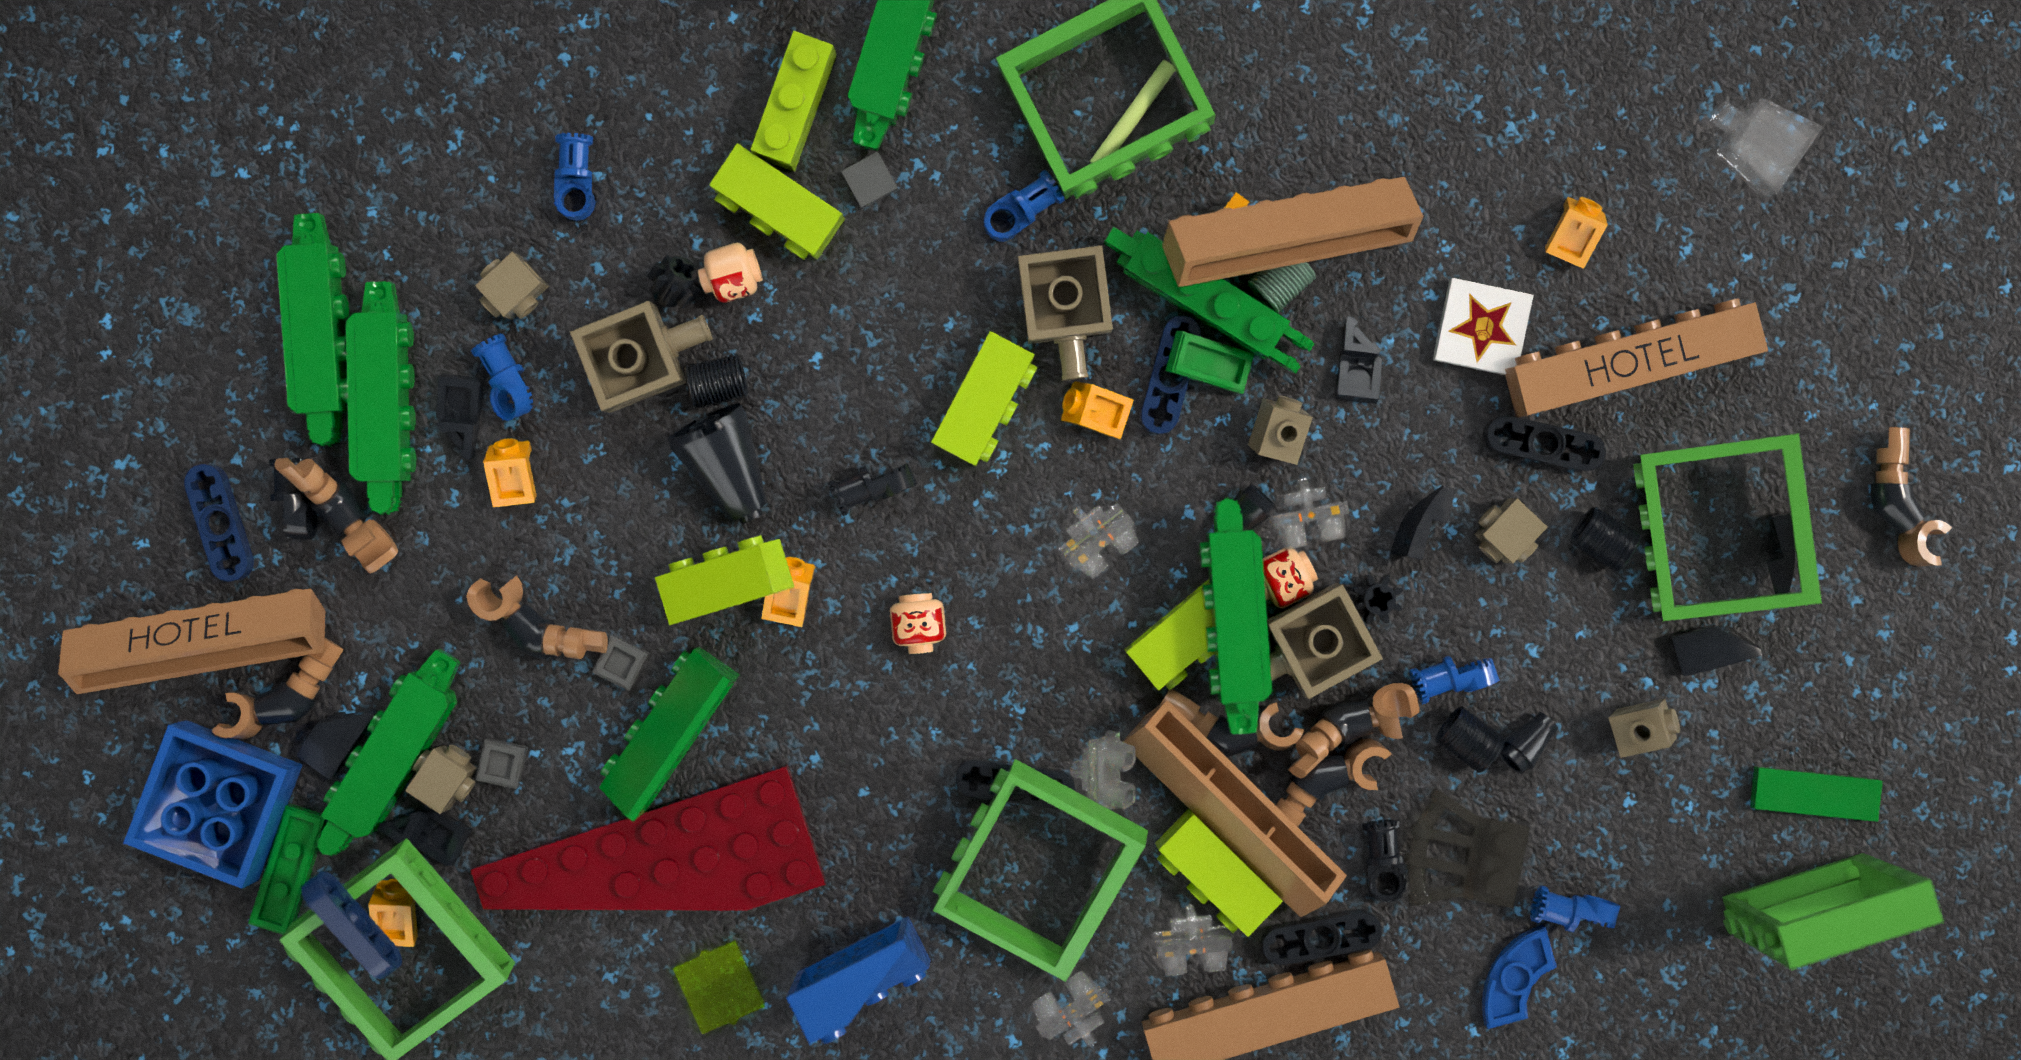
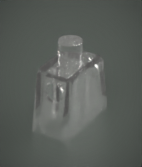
(1763, 143)

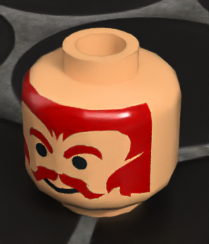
(730, 272)
(1288, 577)
(918, 622)

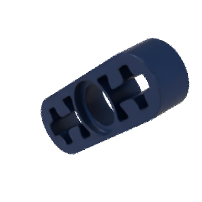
(1153, 402)
(236, 530)
(351, 925)

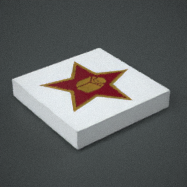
(1482, 326)

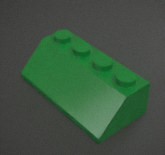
(667, 732)

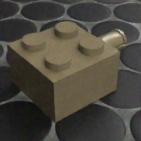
(1066, 302)
(635, 354)
(1320, 641)

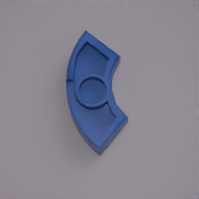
(1514, 975)

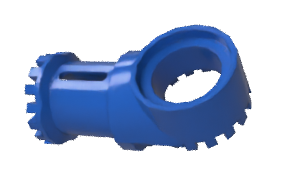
(573, 173)
(1022, 208)
(504, 378)
(1447, 677)
(1571, 910)

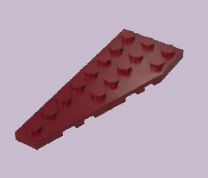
(697, 853)

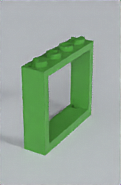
(1074, 33)
(1657, 554)
(1831, 910)
(447, 913)
(1002, 930)

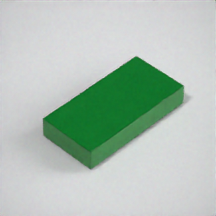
(1209, 362)

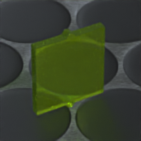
(719, 987)

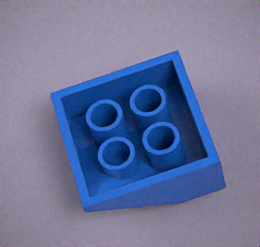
(212, 804)
(836, 987)

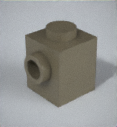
(510, 287)
(1280, 429)
(1509, 532)
(1644, 727)
(442, 777)

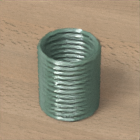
(1280, 285)

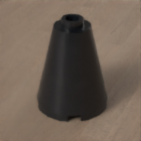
(723, 461)

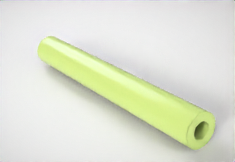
(1135, 110)

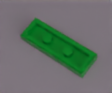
(1816, 793)
(287, 869)

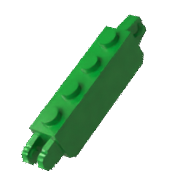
(886, 66)
(1210, 302)
(314, 327)
(380, 397)
(1238, 617)
(386, 761)

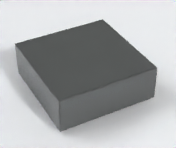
(869, 180)
(621, 662)
(501, 763)

